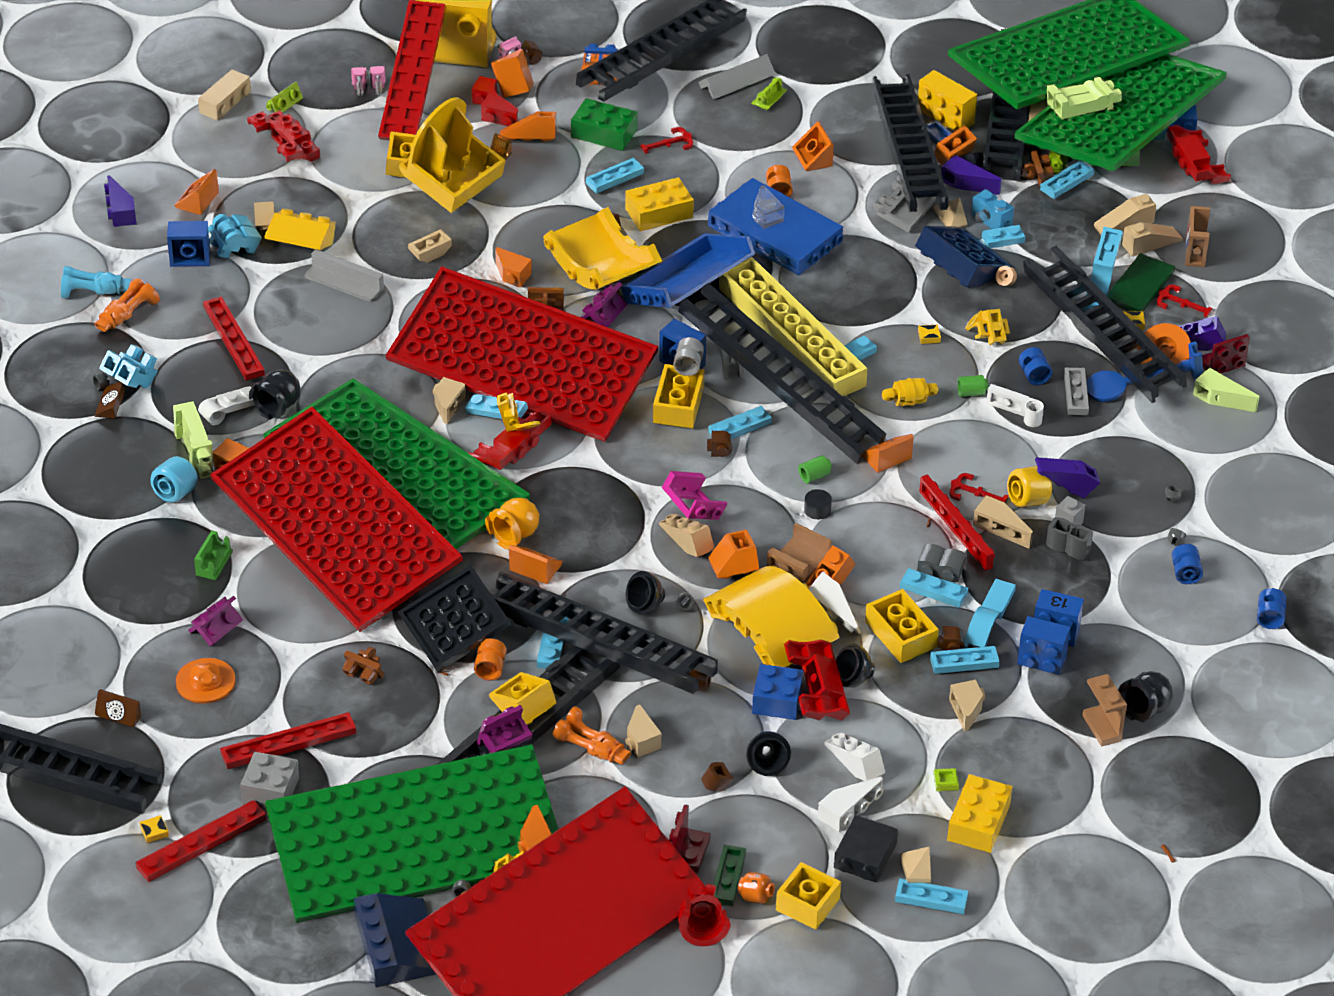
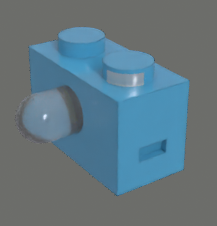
(991, 211)

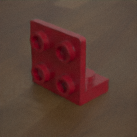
(1227, 355)
(689, 842)

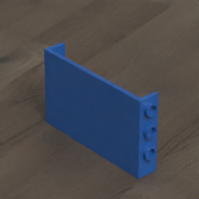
(792, 243)
(687, 270)

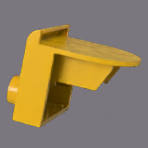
(466, 33)
(449, 159)

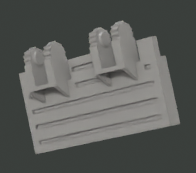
(896, 209)

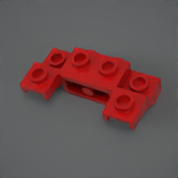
(288, 133)
(1193, 157)
(513, 445)
(822, 678)

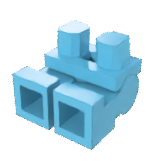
(233, 233)
(129, 368)

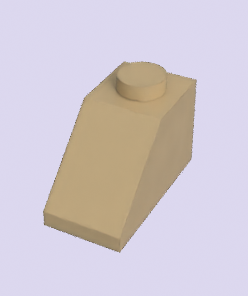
(263, 214)
(448, 397)
(967, 702)
(642, 734)

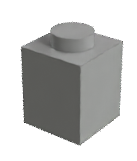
(1071, 510)

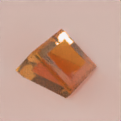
(502, 146)

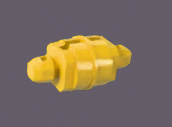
(910, 391)

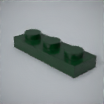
(729, 874)

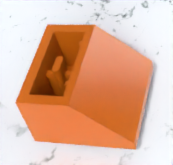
(734, 555)

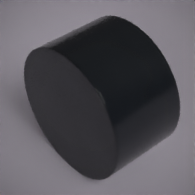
(817, 504)

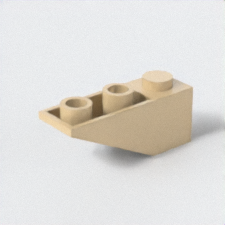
(688, 534)

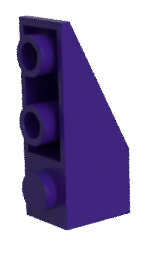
(969, 177)
(121, 203)
(1205, 332)
(1071, 474)

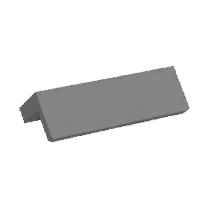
(738, 76)
(345, 276)

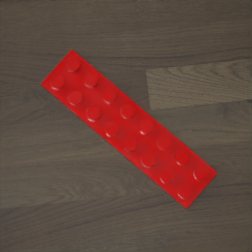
(412, 68)

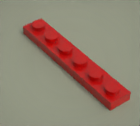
(233, 338)
(956, 522)
(289, 739)
(200, 840)

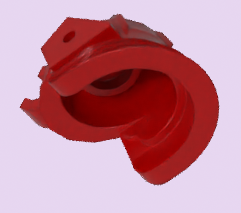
(703, 919)

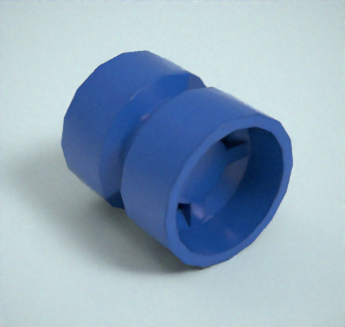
(1035, 366)
(1187, 564)
(1271, 608)

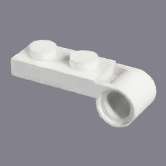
(1016, 403)
(215, 408)

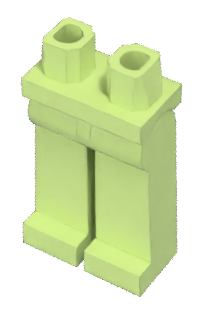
(1083, 98)
(190, 428)

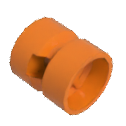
(779, 178)
(490, 659)

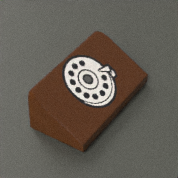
(110, 400)
(117, 708)

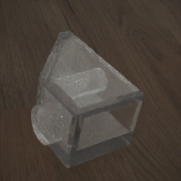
(767, 209)

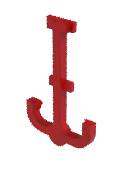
(686, 136)
(1164, 294)
(956, 484)

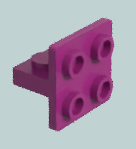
(605, 306)
(217, 620)
(504, 730)

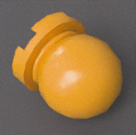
(513, 521)

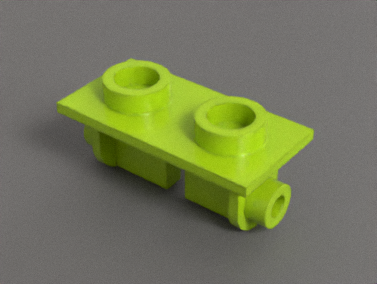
(770, 94)
(285, 98)
(1058, 162)

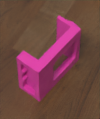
(687, 486)

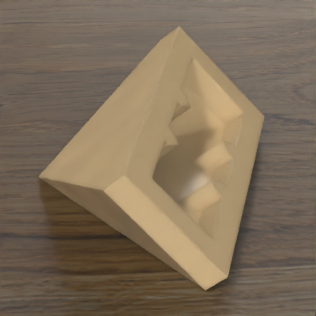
(954, 215)
(917, 865)

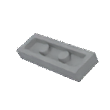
(1076, 391)

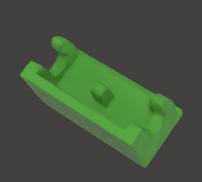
(212, 556)

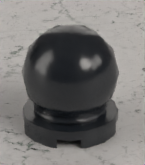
(275, 393)
(1146, 695)

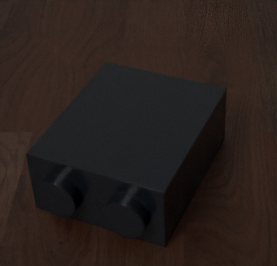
(865, 848)

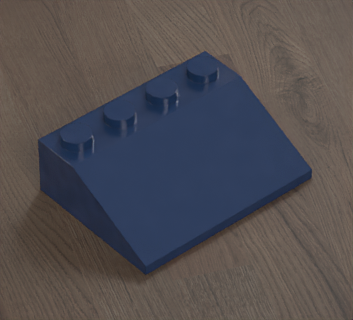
(960, 254)
(382, 928)

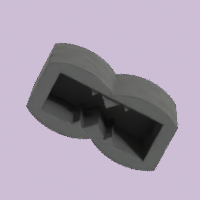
(1069, 538)
(941, 562)

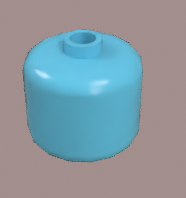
(174, 479)

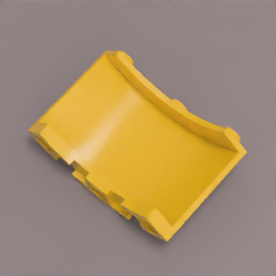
(597, 252)
(771, 610)

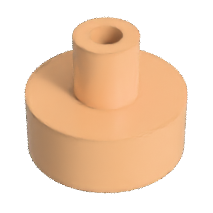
(1006, 276)

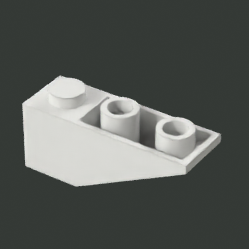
(834, 601)
(857, 756)
(844, 803)

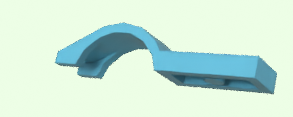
(1105, 260)
(986, 615)

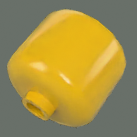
(1028, 487)

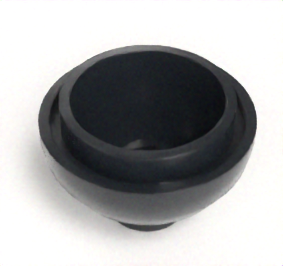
(644, 592)
(854, 665)
(773, 761)

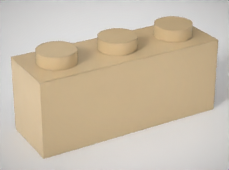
(224, 94)

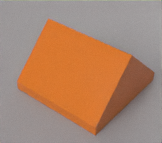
(513, 74)
(814, 149)
(199, 194)
(890, 453)
(532, 563)

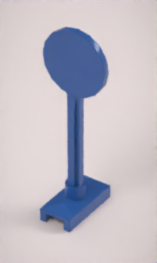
(1111, 385)

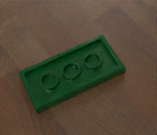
(1140, 283)

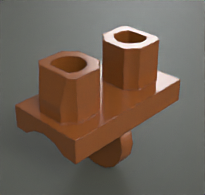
(1039, 168)
(550, 296)
(365, 661)

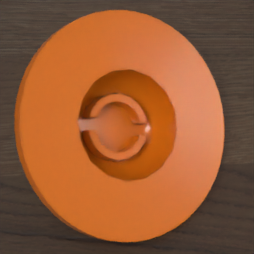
(1170, 340)
(205, 680)

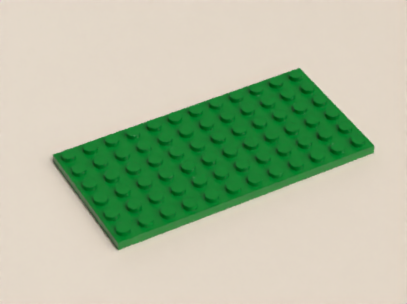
(1067, 48)
(1150, 102)
(425, 468)
(405, 830)

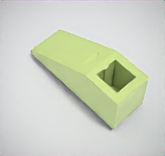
(1224, 392)

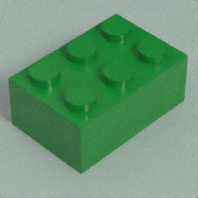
(604, 124)

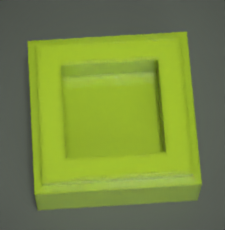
(946, 779)

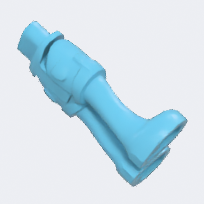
(99, 282)

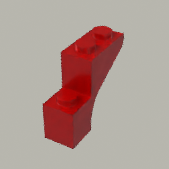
(493, 106)

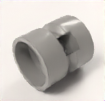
(688, 356)

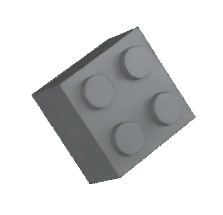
(269, 778)

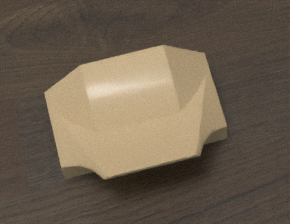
(431, 246)

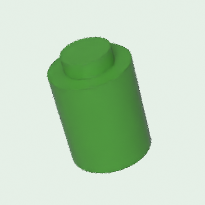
(972, 385)
(814, 469)

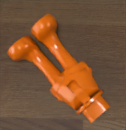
(120, 310)
(601, 743)

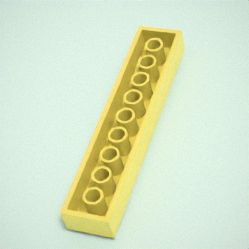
(792, 326)

